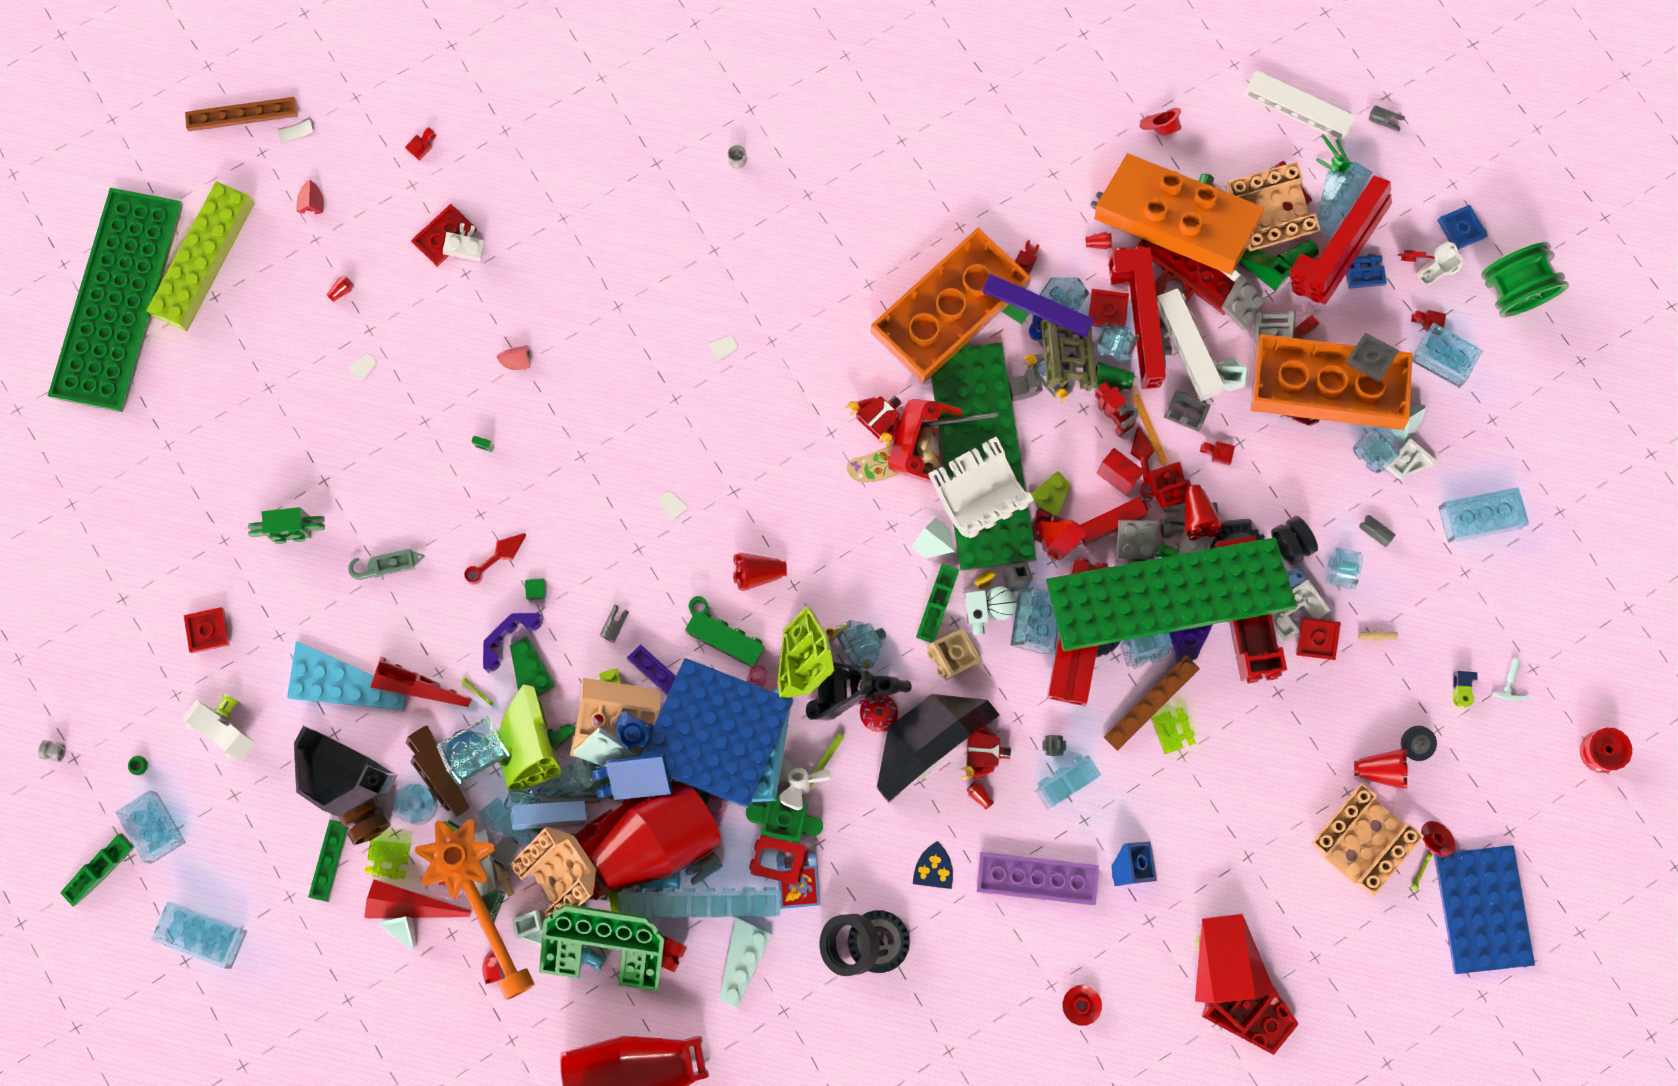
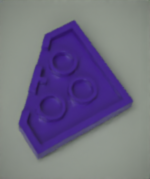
(1189, 642)

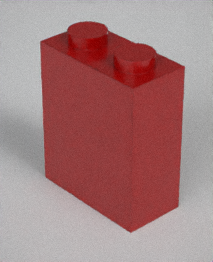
(1120, 471)

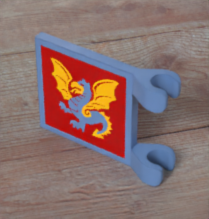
(807, 893)

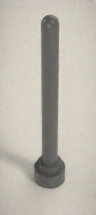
(1169, 529)

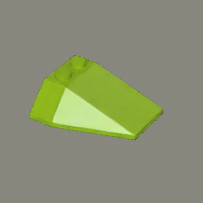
(804, 656)

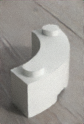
(224, 734)

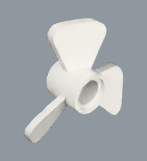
(799, 783)

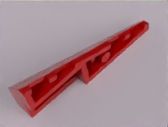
(401, 681)
(597, 830)
(395, 902)

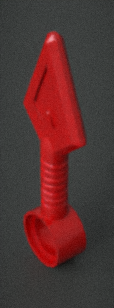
(1142, 451)
(505, 549)

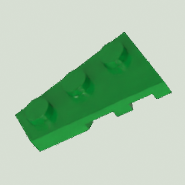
(529, 668)

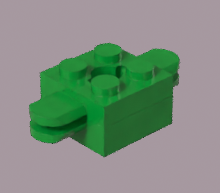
(286, 525)
(784, 822)

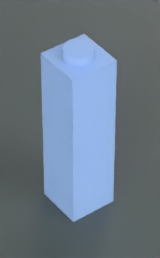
(549, 815)

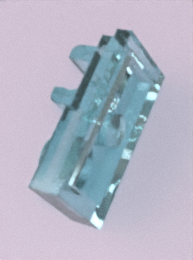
(518, 797)

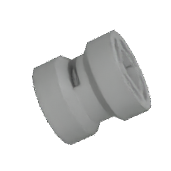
(734, 153)
(54, 751)

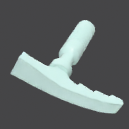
(1511, 678)

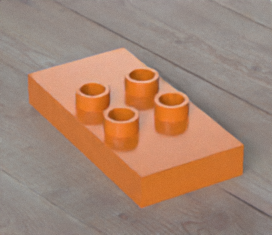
(1179, 213)
(947, 306)
(1315, 383)

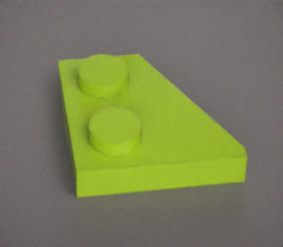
(1051, 493)

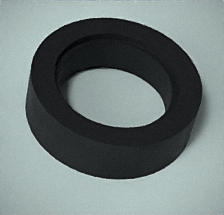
(870, 940)

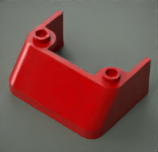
(901, 457)

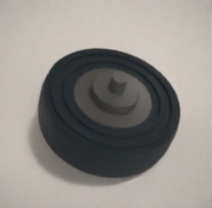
(1419, 742)

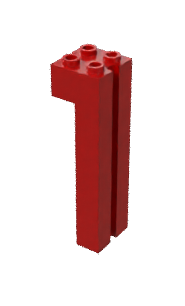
(1136, 268)
(1321, 277)
(1255, 641)
(1074, 668)

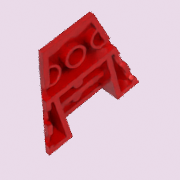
(1229, 962)
(1260, 1021)

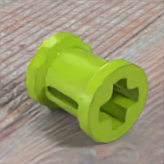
(222, 709)

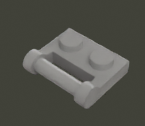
(1283, 329)

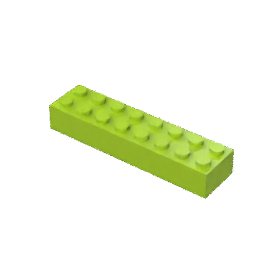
(201, 256)

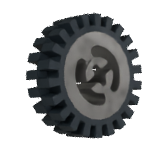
(896, 952)

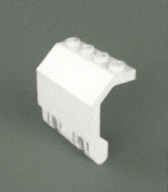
(981, 491)

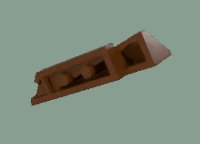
(433, 771)

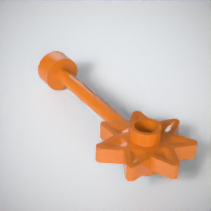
(456, 861)

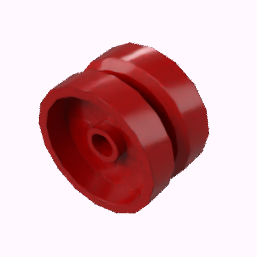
(1606, 750)

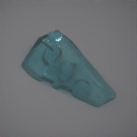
(1339, 194)

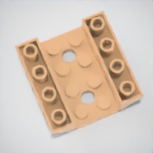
(1270, 191)
(610, 701)
(1376, 851)
(551, 857)

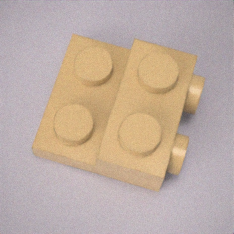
(953, 654)

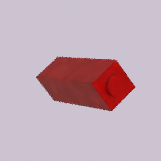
(1108, 522)

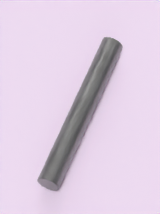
(587, 798)

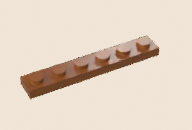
(241, 114)
(1151, 702)

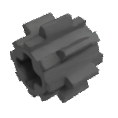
(1054, 745)

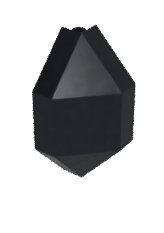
(927, 736)
(336, 775)

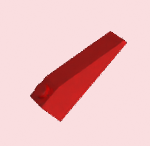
(1059, 537)

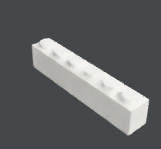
(1299, 105)
(1190, 345)

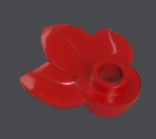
(1410, 255)

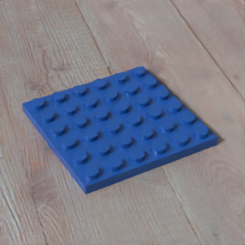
(718, 731)

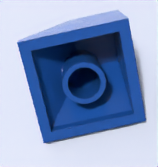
(1134, 864)

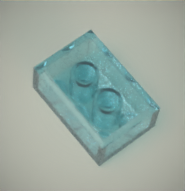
(1446, 355)
(1034, 622)
(1145, 649)
(472, 750)
(1067, 781)
(150, 827)

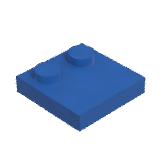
(1462, 227)

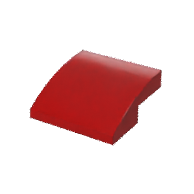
(1168, 484)

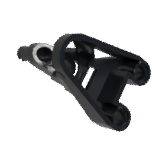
(833, 691)

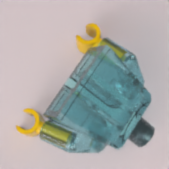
(859, 642)

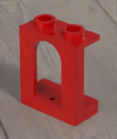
(793, 878)

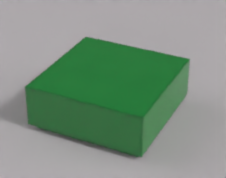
(482, 443)
(535, 589)

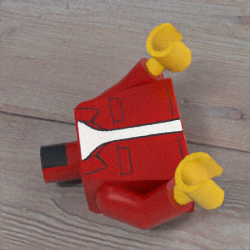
(878, 416)
(984, 753)

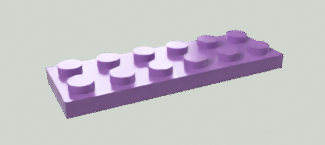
(1037, 878)

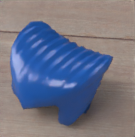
(632, 730)

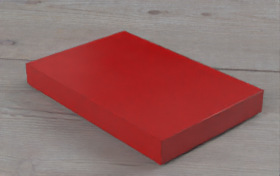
(432, 238)

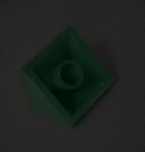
(493, 902)

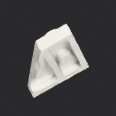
(1411, 460)

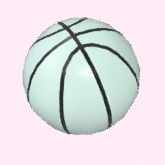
(1001, 603)

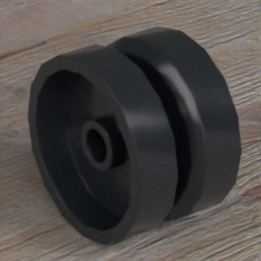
(1295, 540)

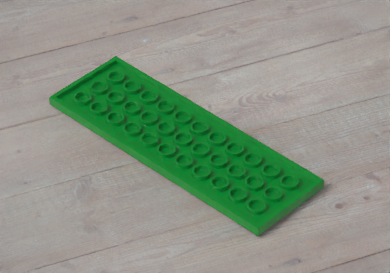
(114, 298)
(979, 385)
(1170, 594)

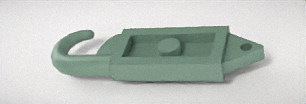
(387, 564)

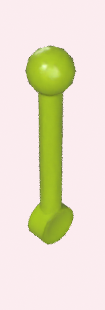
(464, 681)
(1415, 886)

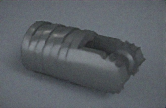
(1382, 116)
(1377, 531)
(612, 627)
(708, 866)

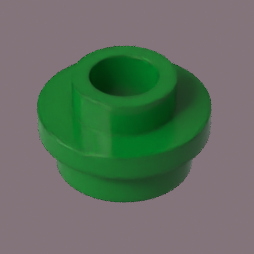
(132, 765)

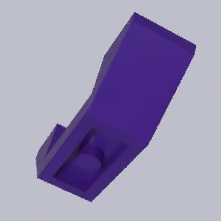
(530, 621)

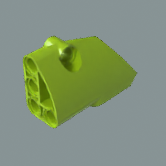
(527, 741)

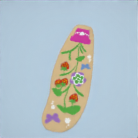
(872, 467)

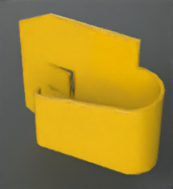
(986, 576)

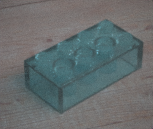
(1483, 515)
(199, 935)

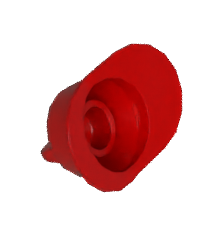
(1164, 122)

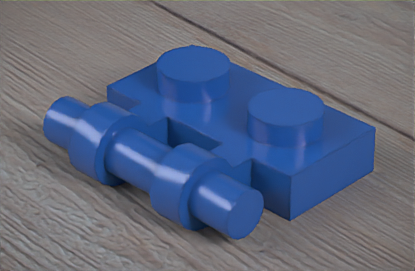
(1366, 276)

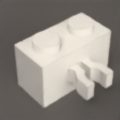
(463, 246)

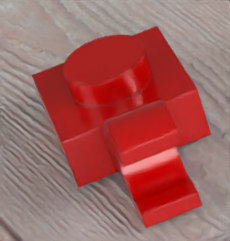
(419, 145)
(1428, 318)
(1220, 452)

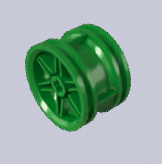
(1524, 279)

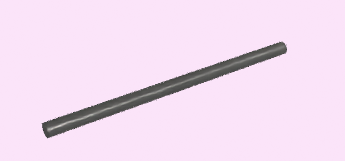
(960, 419)

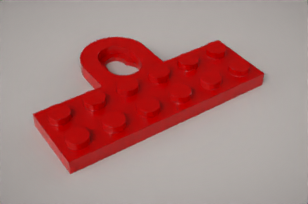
(1194, 276)

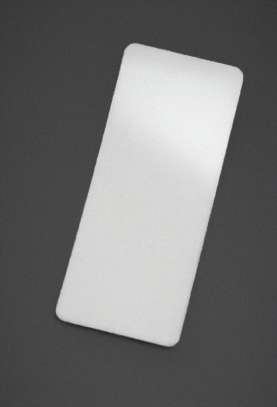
(295, 132)

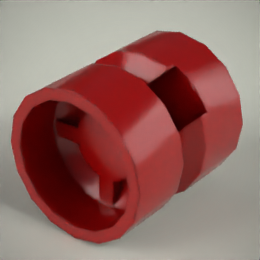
(671, 953)

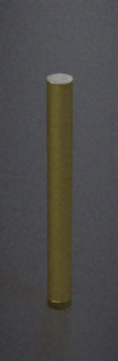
(1150, 430)

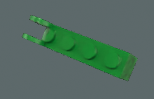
(722, 637)

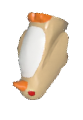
(928, 448)

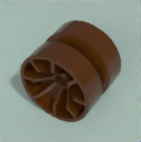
(365, 822)

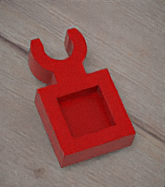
(1026, 258)

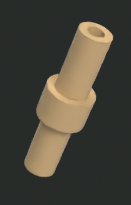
(1378, 635)
(503, 877)

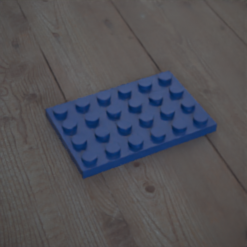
(1484, 910)

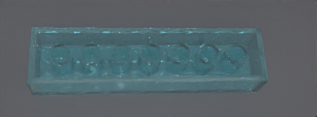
(700, 904)

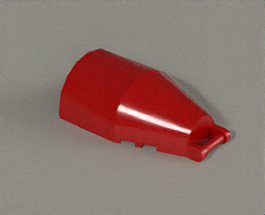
(655, 840)
(633, 1062)

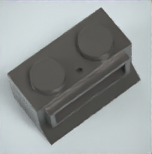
(1186, 401)

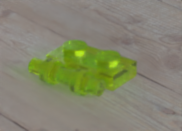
(1168, 734)
(390, 853)

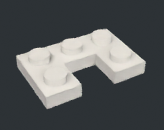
(1305, 597)

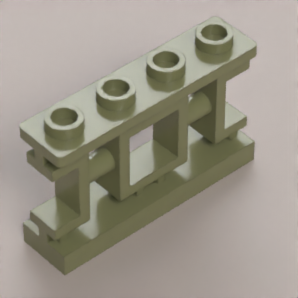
(1055, 357)

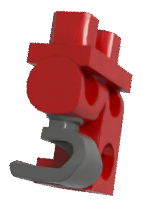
(1114, 407)

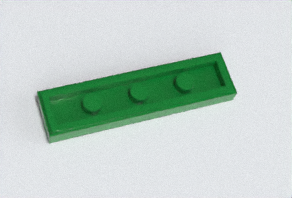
(328, 861)

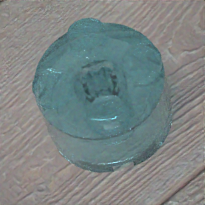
(1116, 341)
(1376, 450)
(1345, 567)
(405, 808)

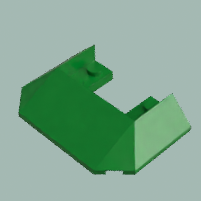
(576, 926)

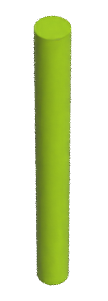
(827, 756)

